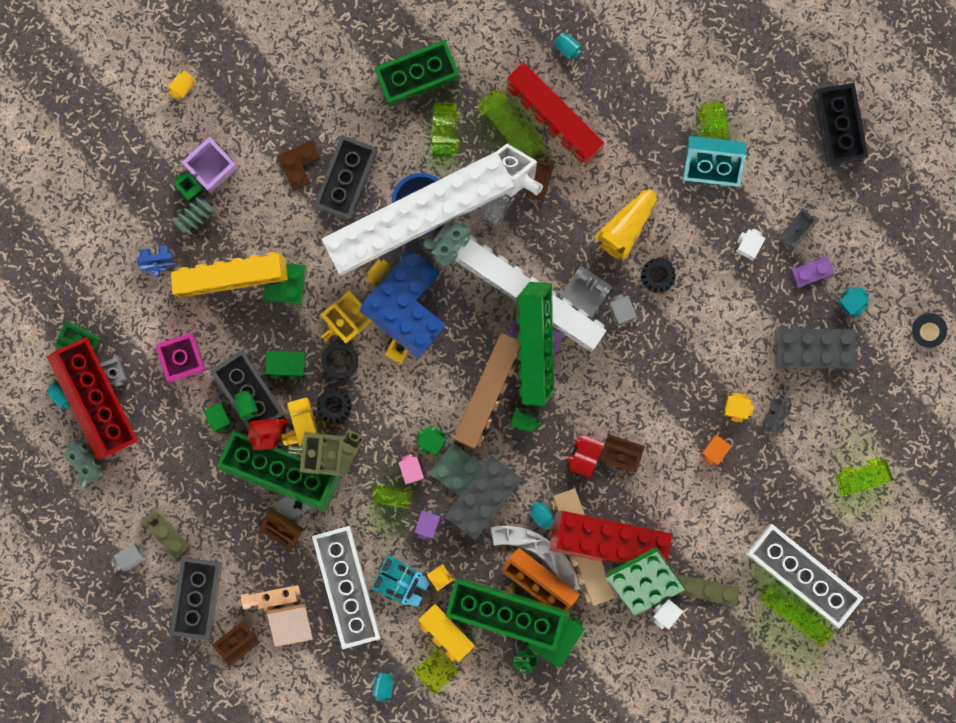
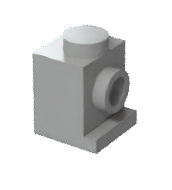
(114, 364)

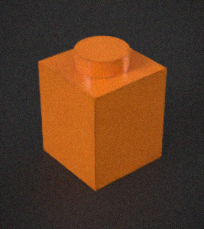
(715, 450)

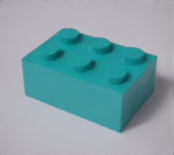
(714, 161)

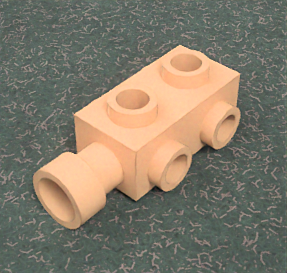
(276, 598)

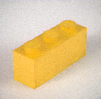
(445, 633)

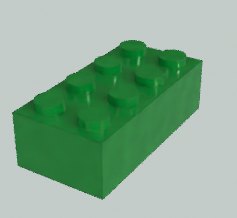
(417, 73)

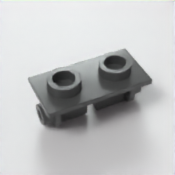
(781, 408)

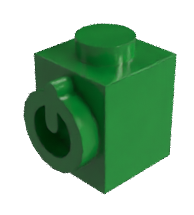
(430, 440)

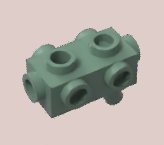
(447, 247)
(85, 461)

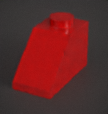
(266, 433)

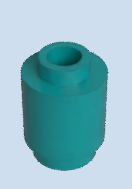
(568, 46)
(57, 395)
(541, 515)
(383, 687)

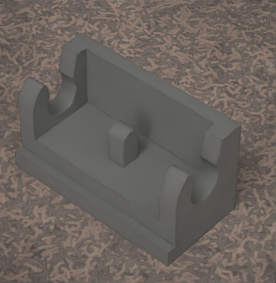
(797, 229)

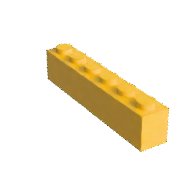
(229, 275)

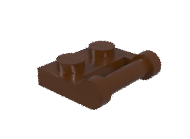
(281, 529)

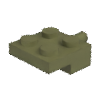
(319, 453)

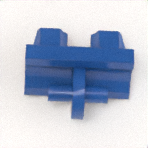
(157, 262)

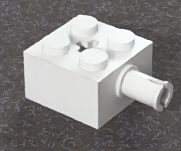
(520, 170)

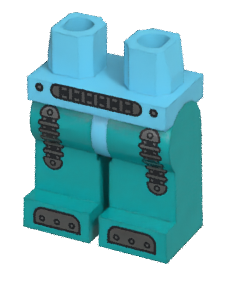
(406, 583)

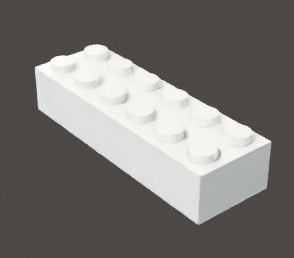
(804, 576)
(346, 587)

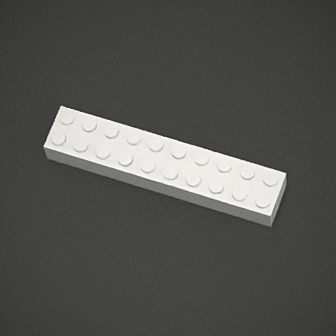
(418, 213)
(512, 281)

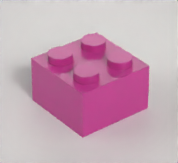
(180, 357)

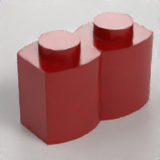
(585, 457)

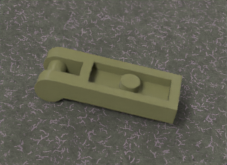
(165, 533)

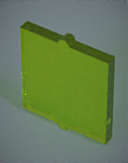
(436, 671)

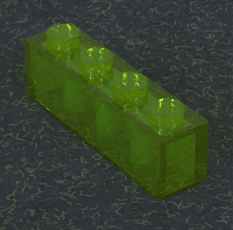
(509, 125)
(795, 616)

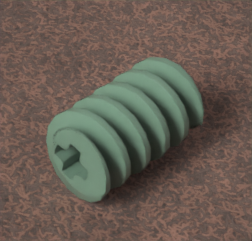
(193, 216)

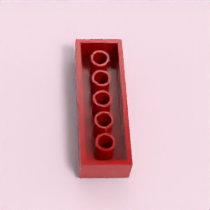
(554, 113)
(92, 398)
(604, 539)

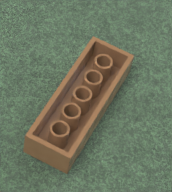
(487, 392)

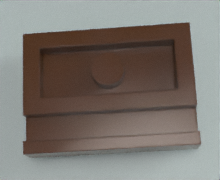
(622, 453)
(236, 643)

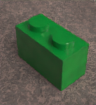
(285, 364)

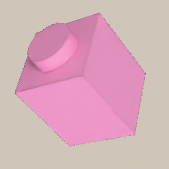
(410, 469)

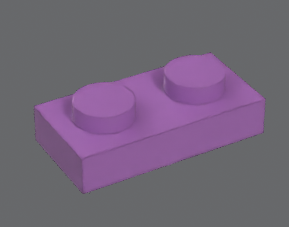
(812, 271)

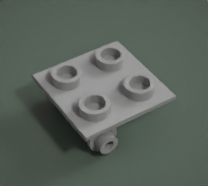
(586, 291)

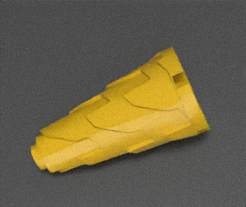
(626, 225)

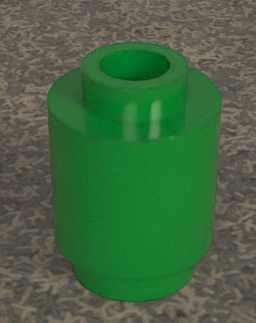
(246, 405)

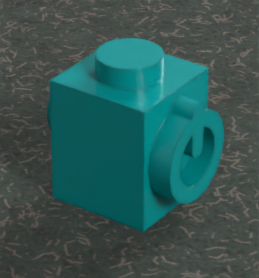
(854, 301)

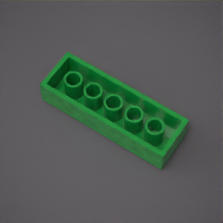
(536, 343)
(277, 472)
(508, 614)

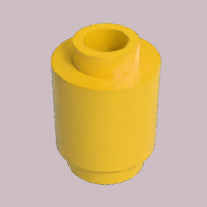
(181, 85)
(378, 272)

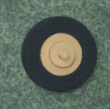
(929, 330)

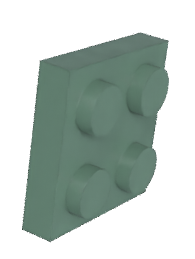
(456, 469)

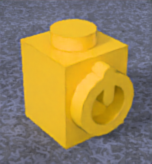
(738, 407)

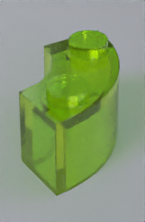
(444, 130)
(863, 477)

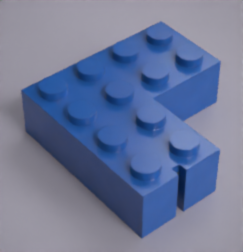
(396, 305)

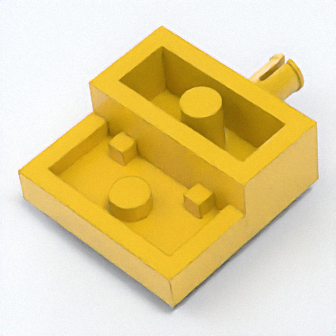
(345, 318)

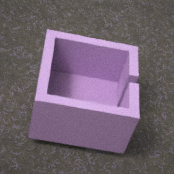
(209, 165)

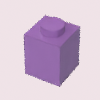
(427, 525)

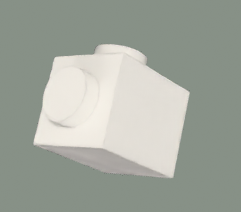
(750, 243)
(666, 614)

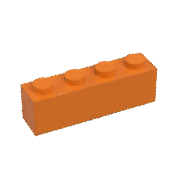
(539, 581)

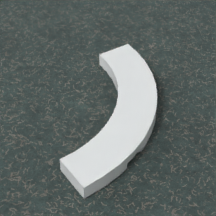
(538, 545)

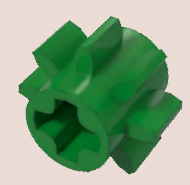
(525, 661)

